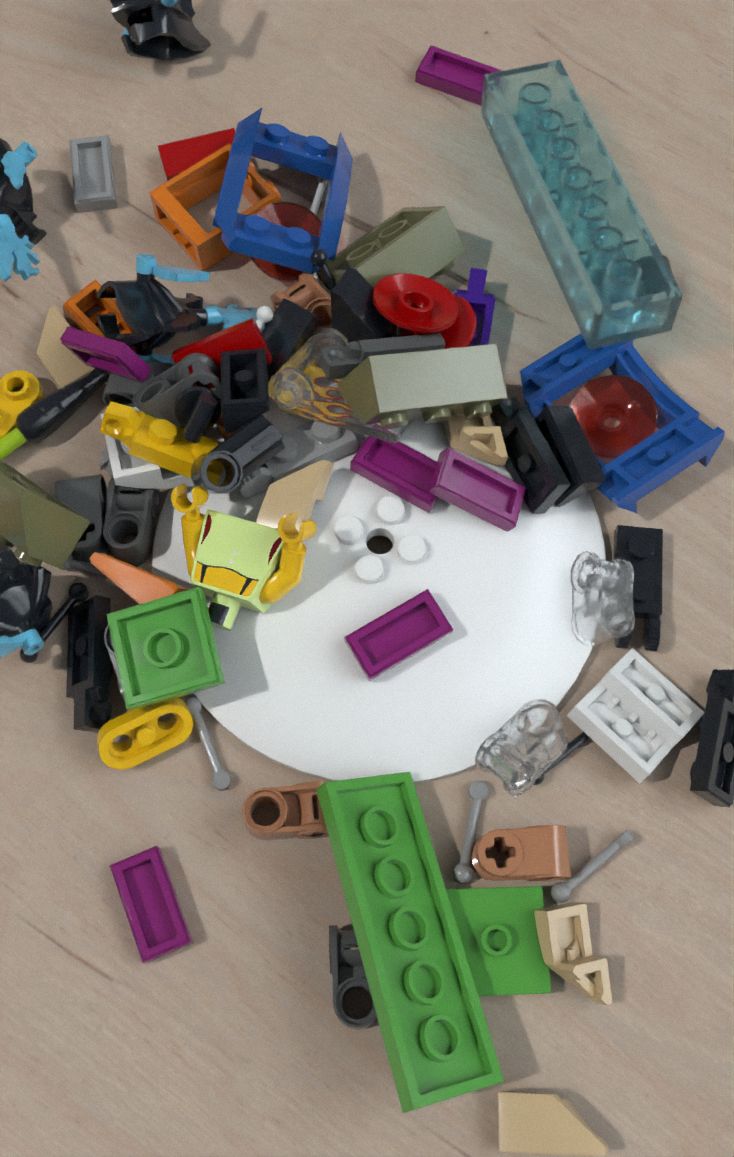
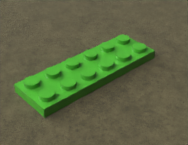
(408, 940)

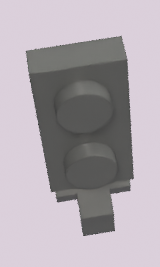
(340, 360)

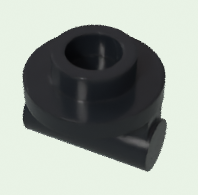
(196, 411)

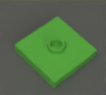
(165, 649)
(502, 938)

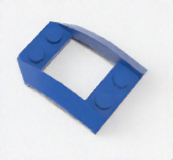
(309, 154)
(655, 460)

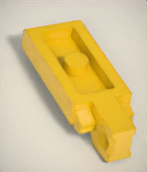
(158, 441)

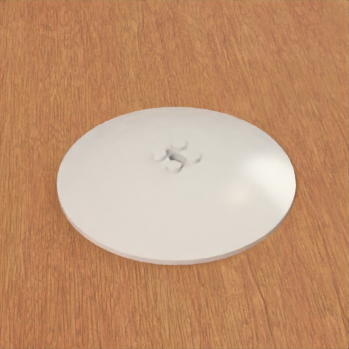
(296, 683)

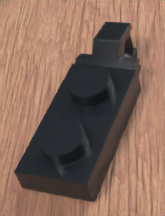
(529, 456)
(89, 664)
(714, 764)

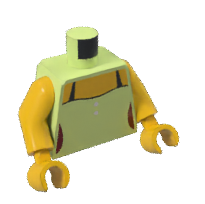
(239, 559)

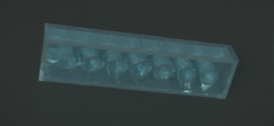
(579, 206)

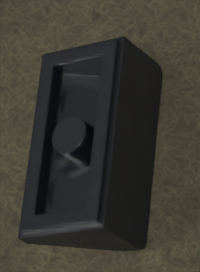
(287, 333)
(243, 387)
(571, 450)

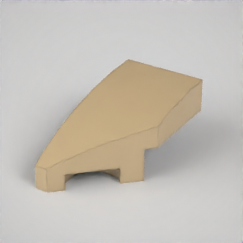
(56, 358)
(476, 438)
(295, 494)
(568, 949)
(544, 1126)

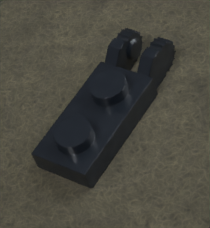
(645, 552)

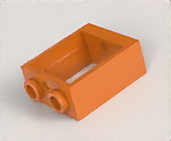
(192, 187)

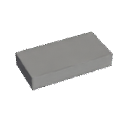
(93, 174)

